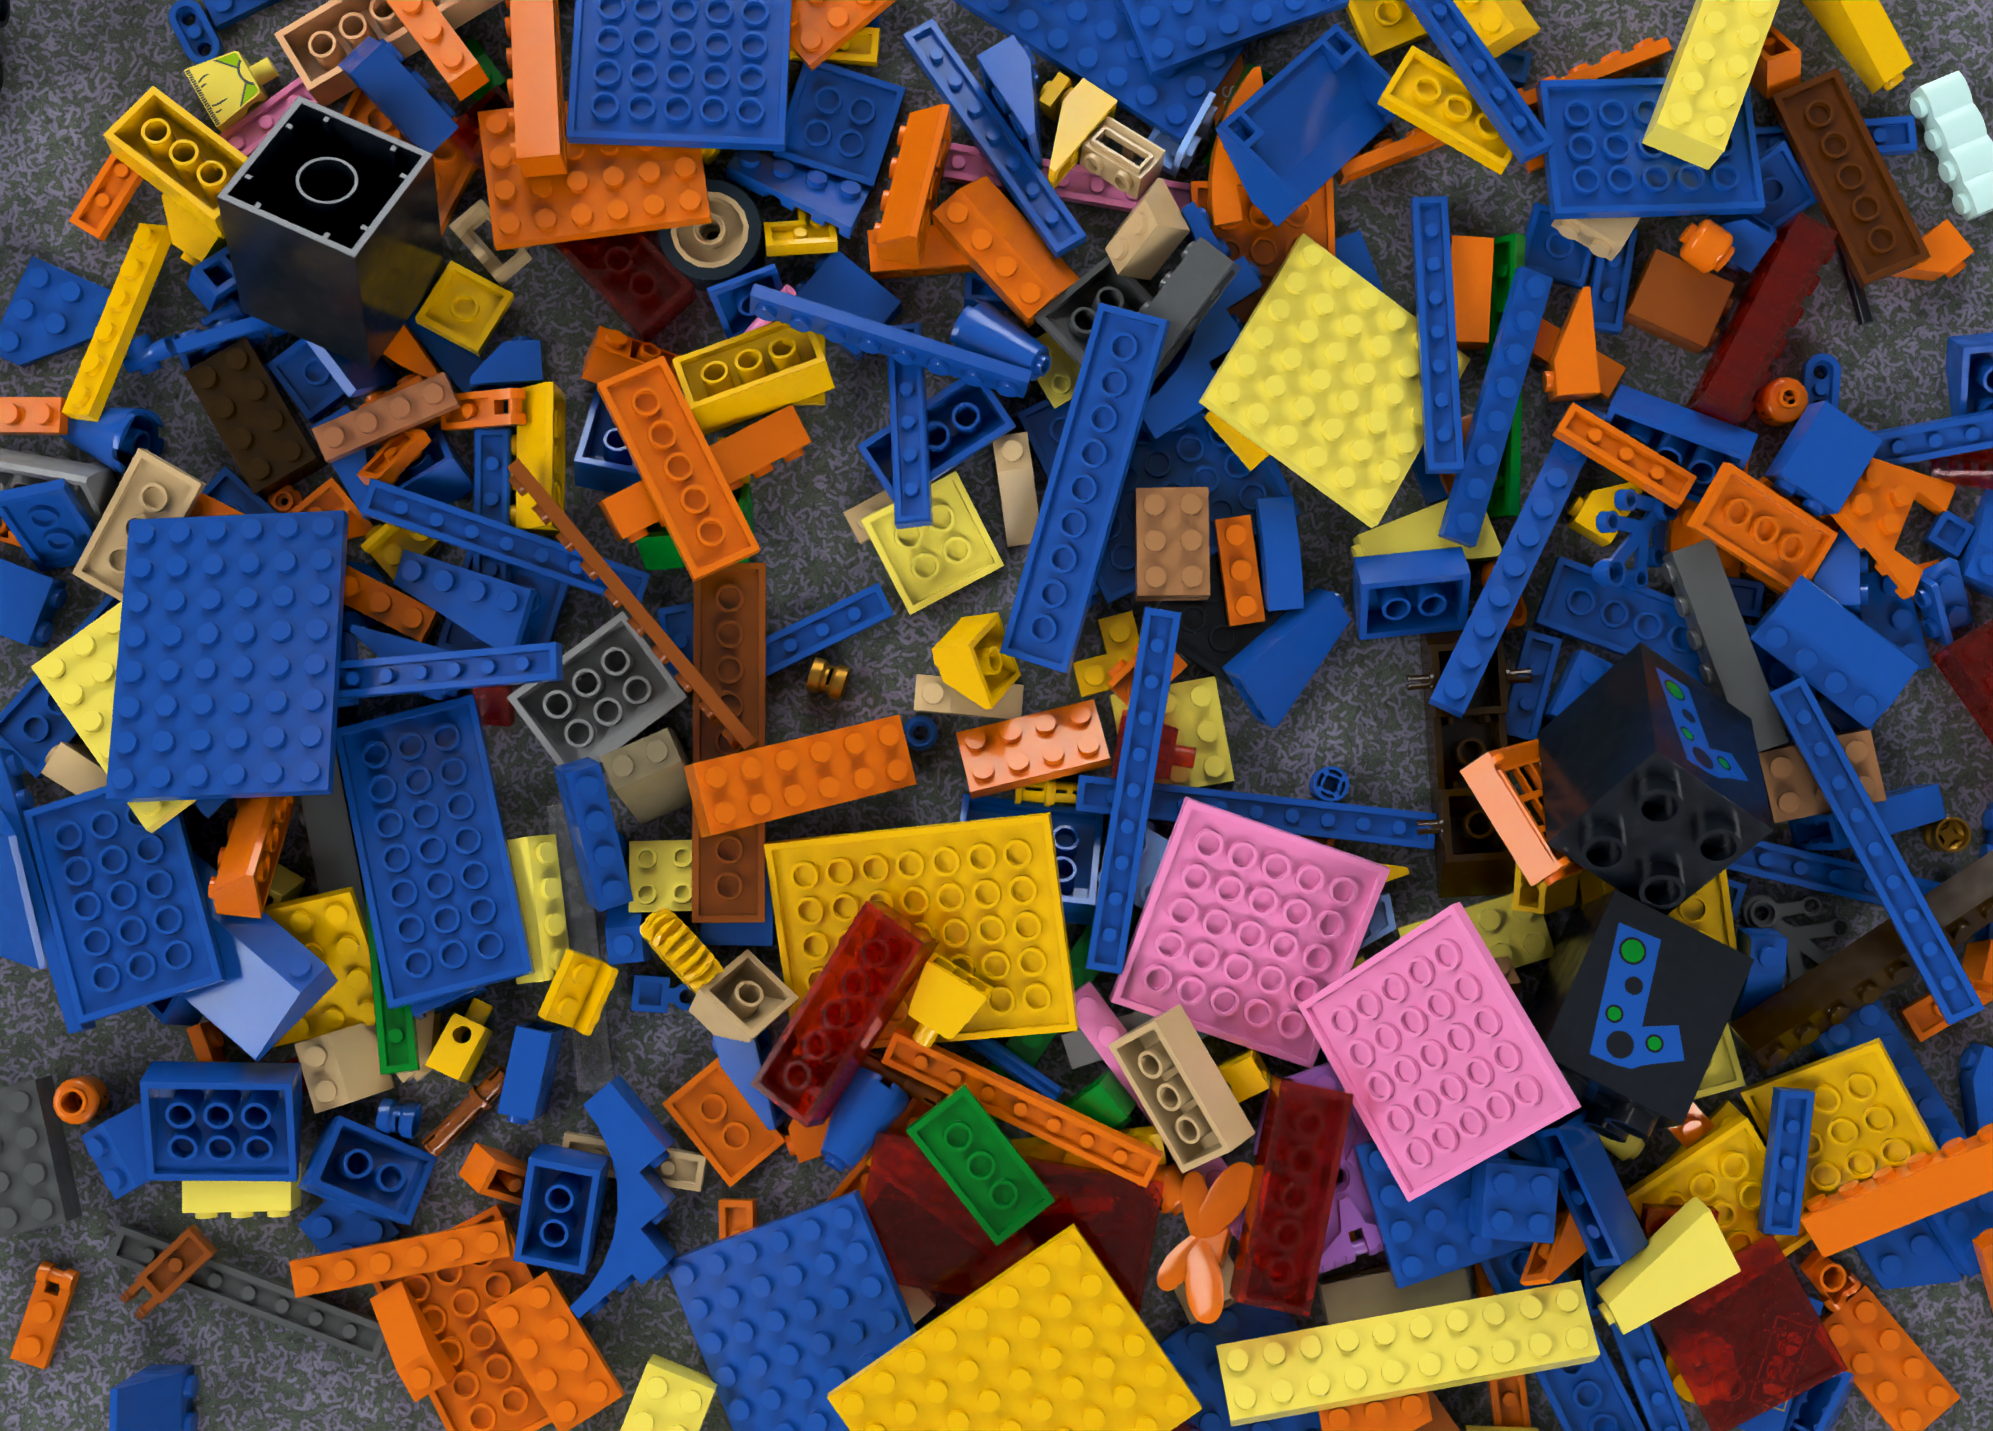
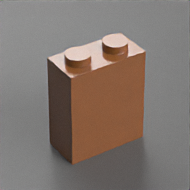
(1678, 302)

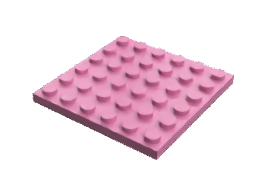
(1247, 929)
(1437, 1053)

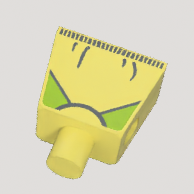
(231, 86)

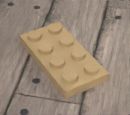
(147, 491)

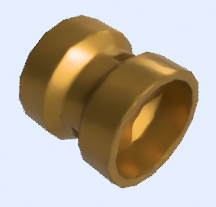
(820, 676)
(1955, 835)

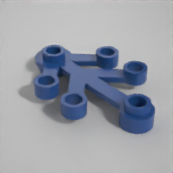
(1612, 571)

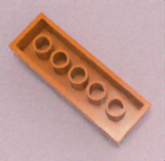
(799, 775)

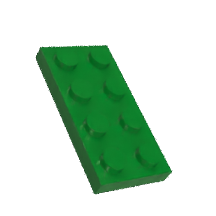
(980, 1164)

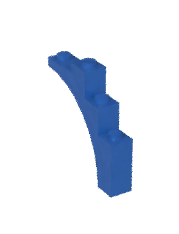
(1211, 339)
(636, 1148)

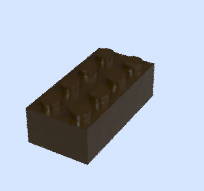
(255, 418)

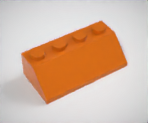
(914, 185)
(1003, 248)
(250, 855)

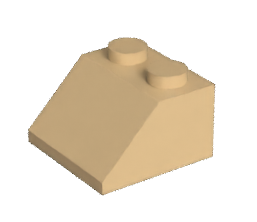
(1148, 234)
(742, 999)
(342, 1067)

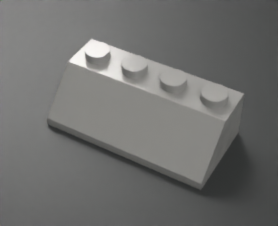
(91, 483)

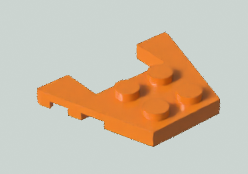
(1878, 511)

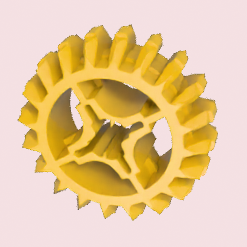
(680, 949)

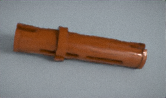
(910, 1085)
(478, 1100)

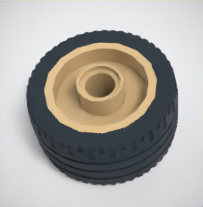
(735, 250)

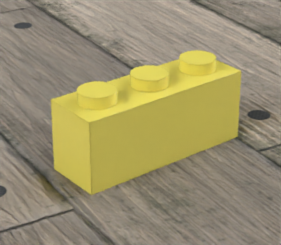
(240, 1198)

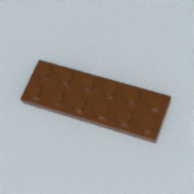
(1849, 178)

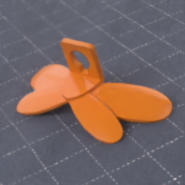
(1205, 1251)

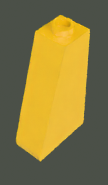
(1864, 39)

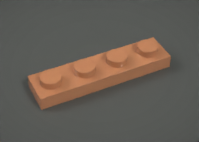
(386, 417)

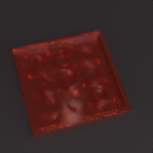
(1749, 1339)

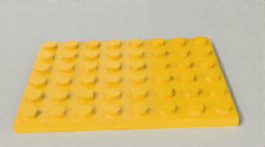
(972, 885)
(1026, 1352)

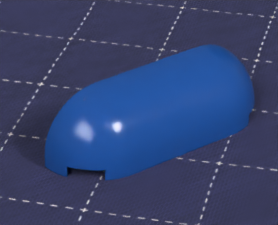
(1821, 1405)

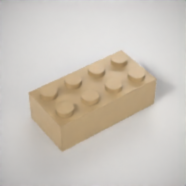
(1181, 1089)

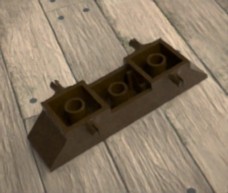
(1466, 844)

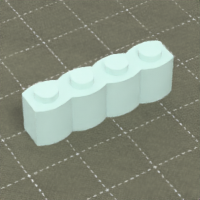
(1959, 141)

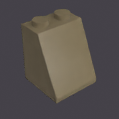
(650, 774)

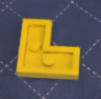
(799, 237)
(1119, 639)

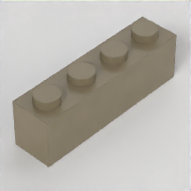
(1373, 1293)

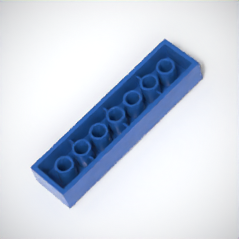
(1958, 1224)

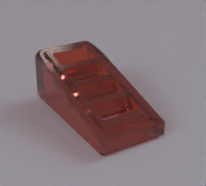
(1969, 478)

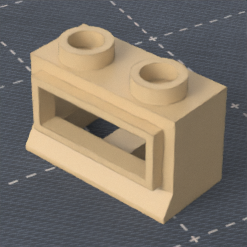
(1118, 168)
(464, 229)

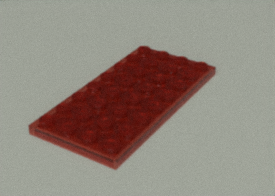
(938, 1242)

